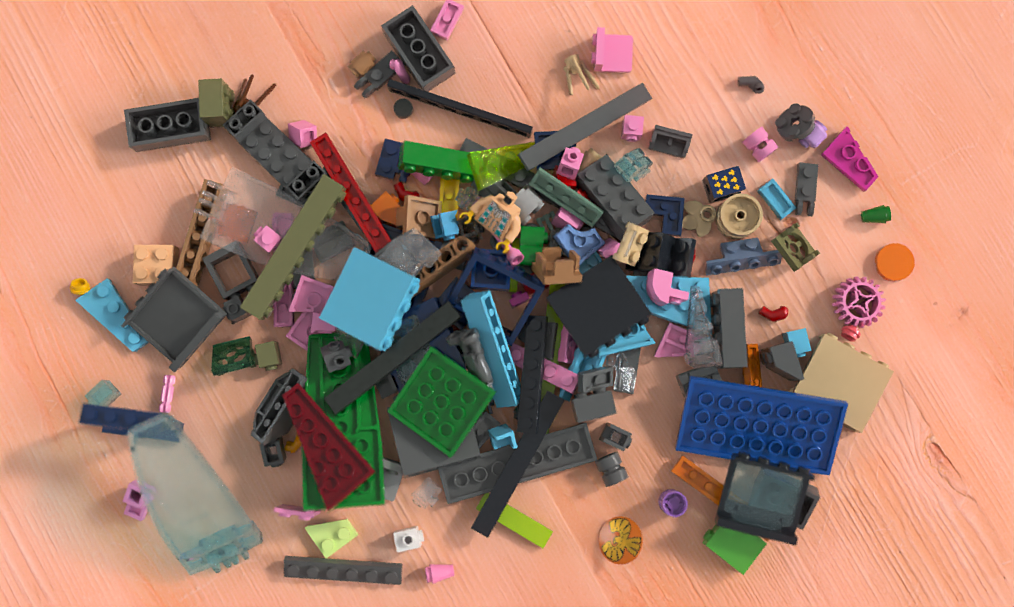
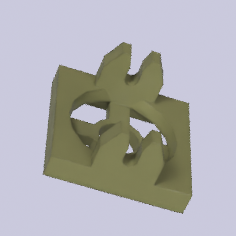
(788, 254)

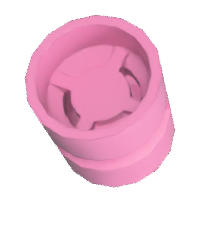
(755, 139)

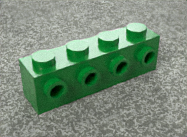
(435, 161)

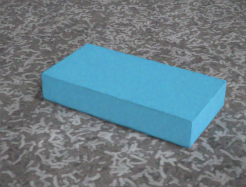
(776, 199)

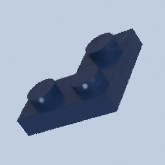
(672, 211)

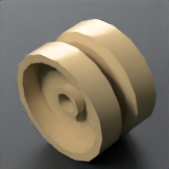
(749, 211)

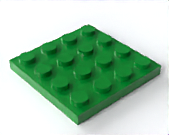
(441, 401)

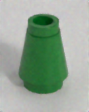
(876, 215)

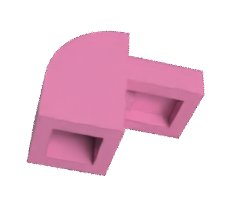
(660, 291)
(135, 504)

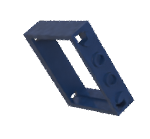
(502, 266)

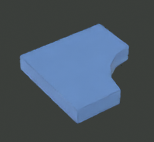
(582, 243)

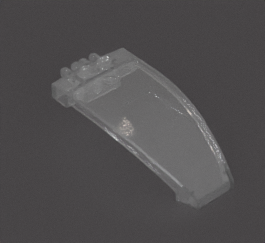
(251, 204)

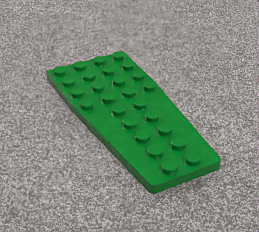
(356, 422)

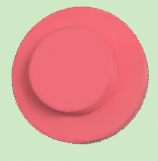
(850, 333)

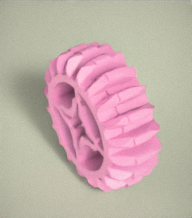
(862, 308)

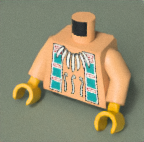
(498, 216)

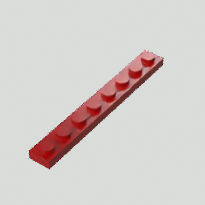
(354, 196)

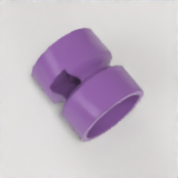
(673, 503)

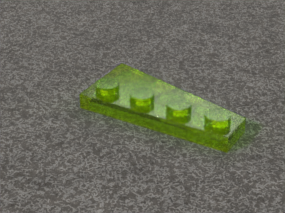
(496, 163)

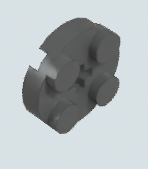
(788, 117)

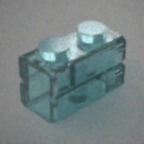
(633, 165)

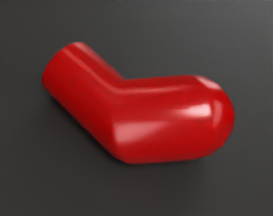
(401, 192)
(775, 315)

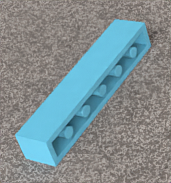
(484, 317)

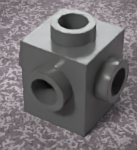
(336, 355)

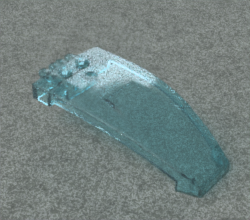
(188, 498)

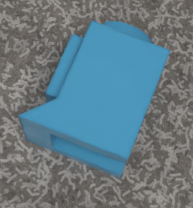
(445, 225)

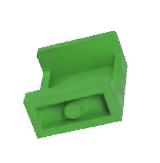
(734, 546)

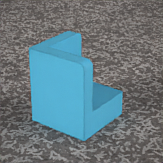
(502, 436)

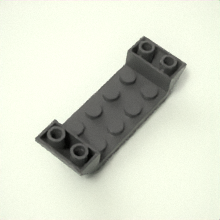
(274, 150)

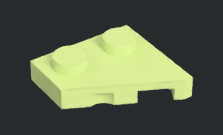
(331, 535)

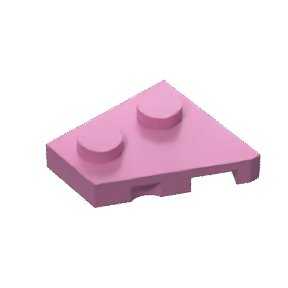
(672, 342)

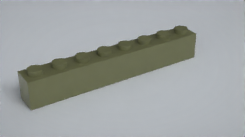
(293, 248)

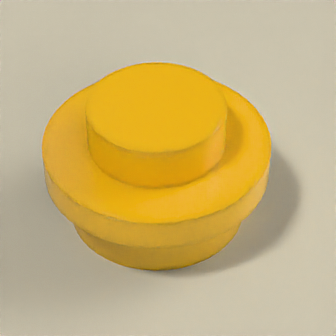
(79, 286)

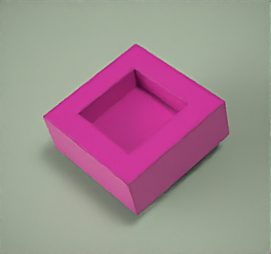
(518, 298)

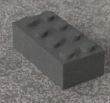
(418, 49)
(165, 125)
(613, 195)
(729, 326)

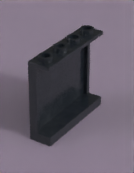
(599, 307)

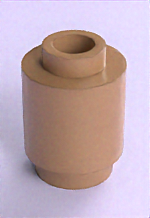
(362, 64)

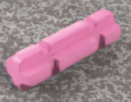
(167, 393)

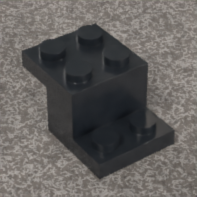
(666, 254)

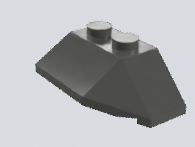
(272, 416)

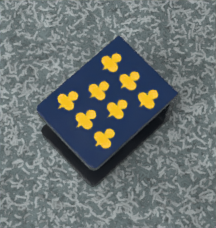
(723, 184)

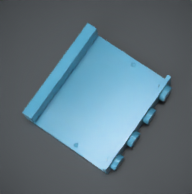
(370, 299)

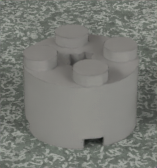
(528, 202)

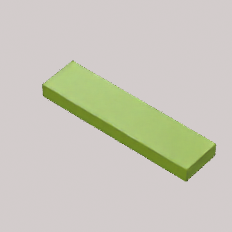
(521, 524)

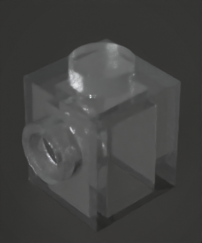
(426, 493)

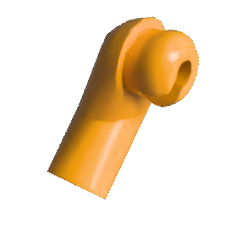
(292, 447)

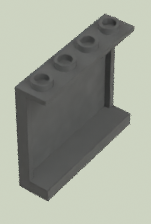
(175, 317)
(420, 456)

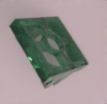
(221, 350)

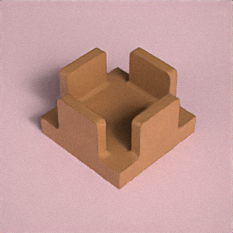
(417, 215)
(553, 270)

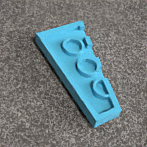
(109, 309)

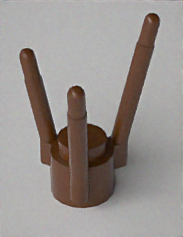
(242, 100)

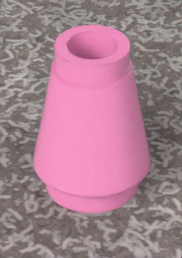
(438, 572)

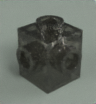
(464, 229)

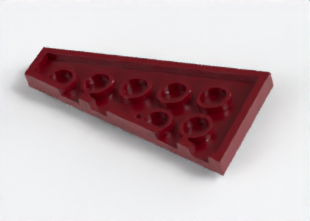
(332, 458)

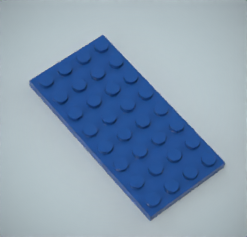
(761, 422)

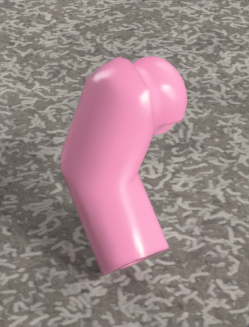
(400, 70)

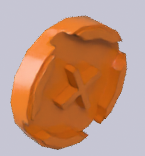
(894, 262)

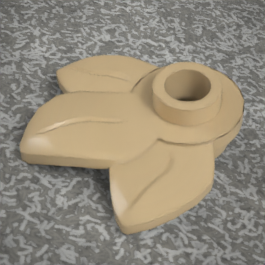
(695, 218)

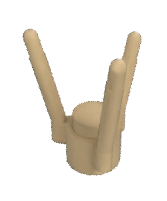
(575, 66)

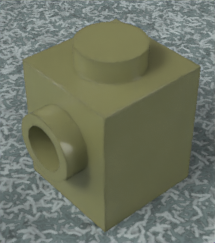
(268, 355)

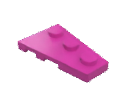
(850, 161)

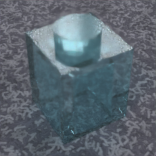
(103, 394)

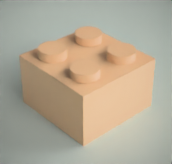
(151, 260)

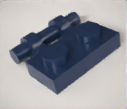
(389, 160)

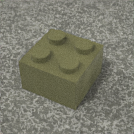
(215, 102)

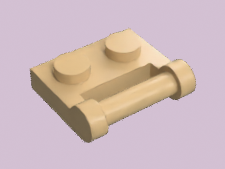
(631, 244)

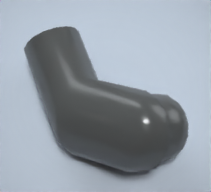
(753, 82)

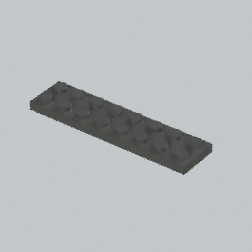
(555, 453)

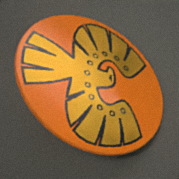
(620, 540)

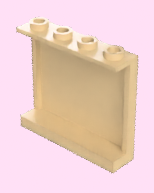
(845, 375)

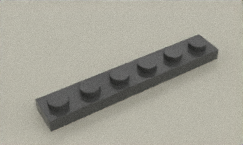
(343, 570)

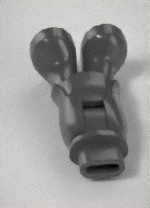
(472, 353)

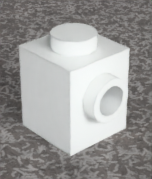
(408, 538)

